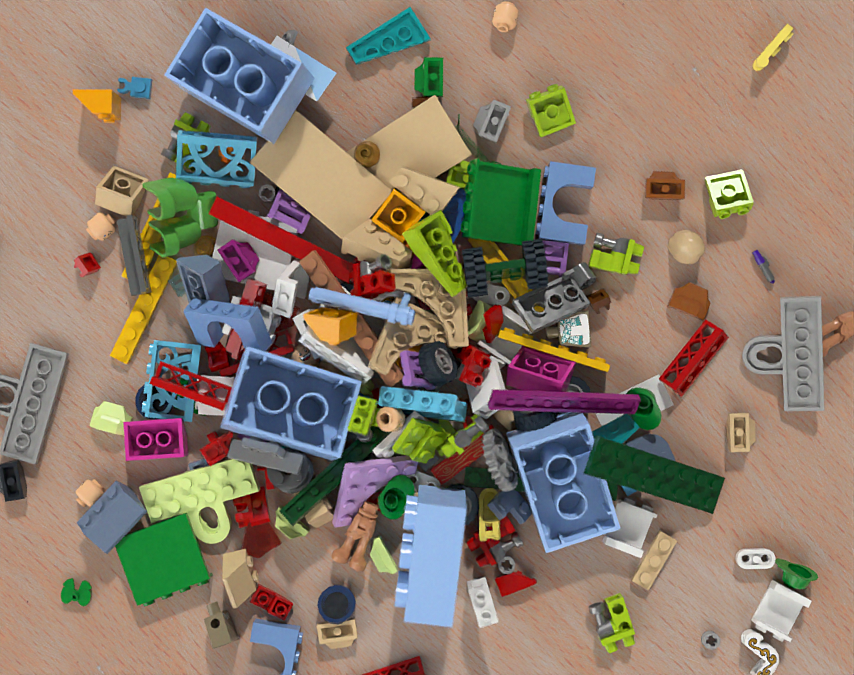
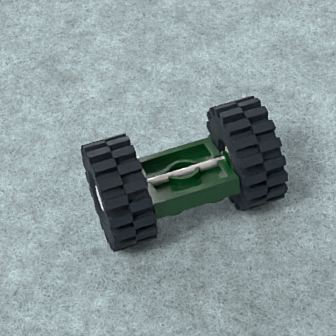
(532, 266)

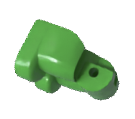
(183, 231)

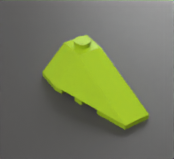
(434, 247)

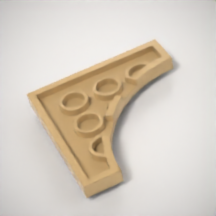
(449, 309)
(398, 338)

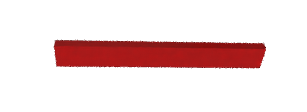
(277, 236)

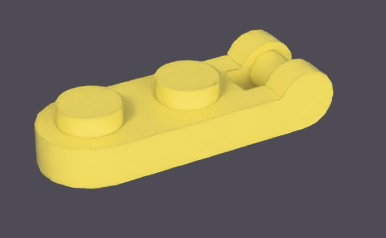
(773, 47)
(487, 517)

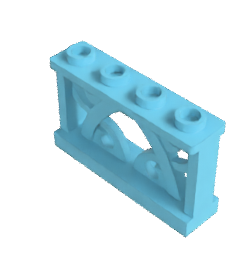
(196, 139)
(190, 360)
(426, 403)

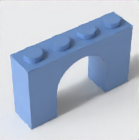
(551, 226)
(245, 320)
(283, 637)

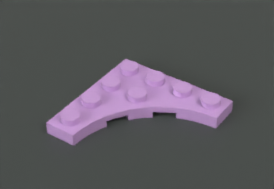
(364, 479)

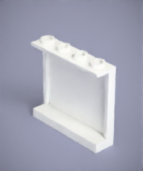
(272, 260)
(346, 355)

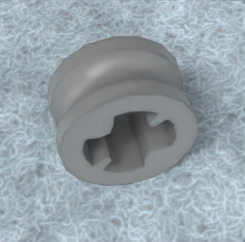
(264, 198)
(511, 561)
(716, 643)

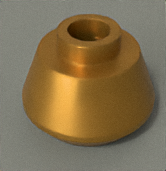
(372, 154)

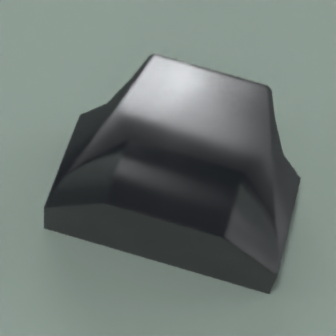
(12, 481)

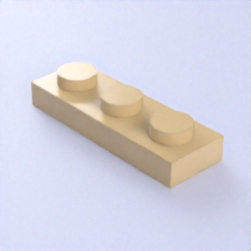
(653, 560)

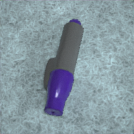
(764, 266)

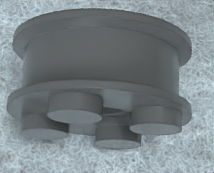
(291, 482)

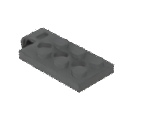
(574, 280)

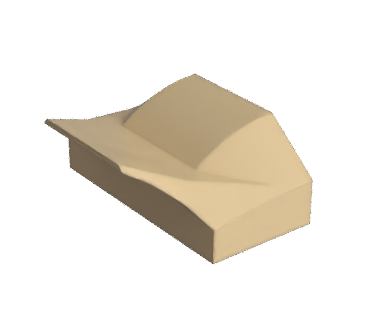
(740, 432)
(337, 635)

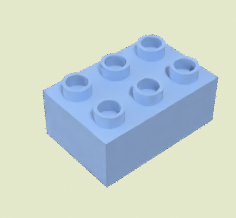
(240, 75)
(291, 404)
(431, 555)

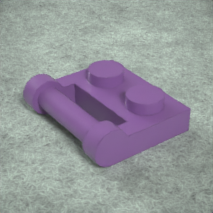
(289, 206)
(557, 253)
(410, 365)

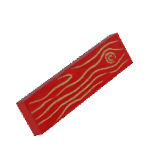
(457, 462)

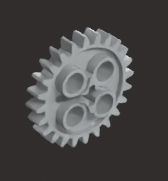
(500, 460)

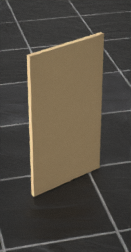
(418, 141)
(321, 176)

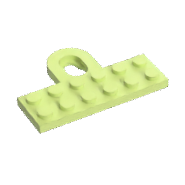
(200, 489)

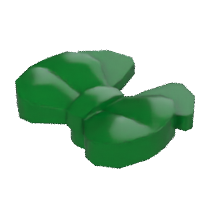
(82, 596)

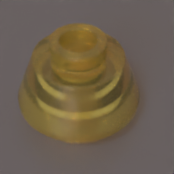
(200, 244)

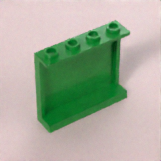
(500, 203)
(162, 560)

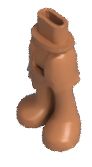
(843, 329)
(363, 528)

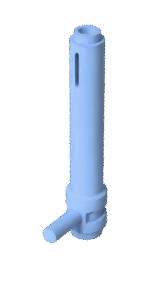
(392, 312)

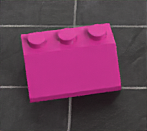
(539, 371)
(155, 439)

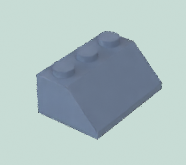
(203, 278)
(112, 516)

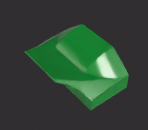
(430, 77)

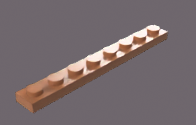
(365, 336)

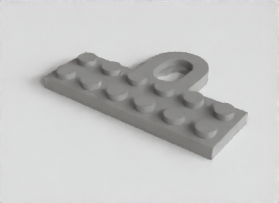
(801, 353)
(32, 402)

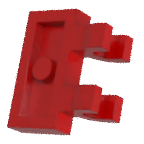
(258, 509)

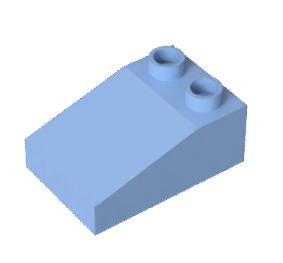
(561, 497)

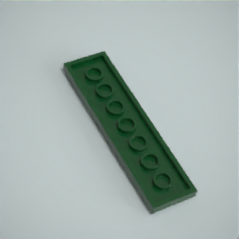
(653, 474)

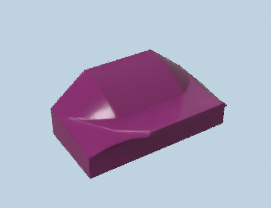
(239, 258)

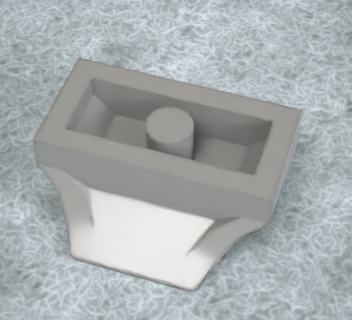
(491, 120)

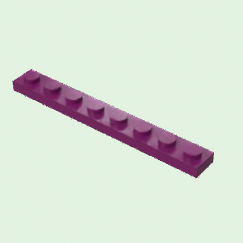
(563, 401)

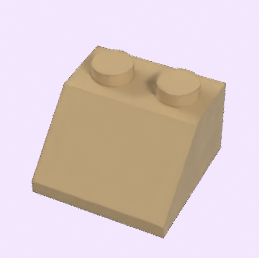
(120, 191)
(239, 576)

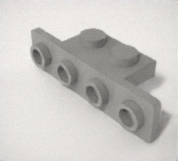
(265, 455)

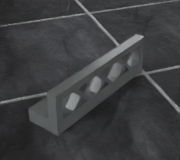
(134, 255)

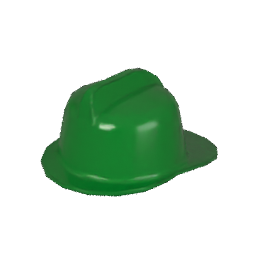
(648, 412)
(394, 496)
(796, 575)

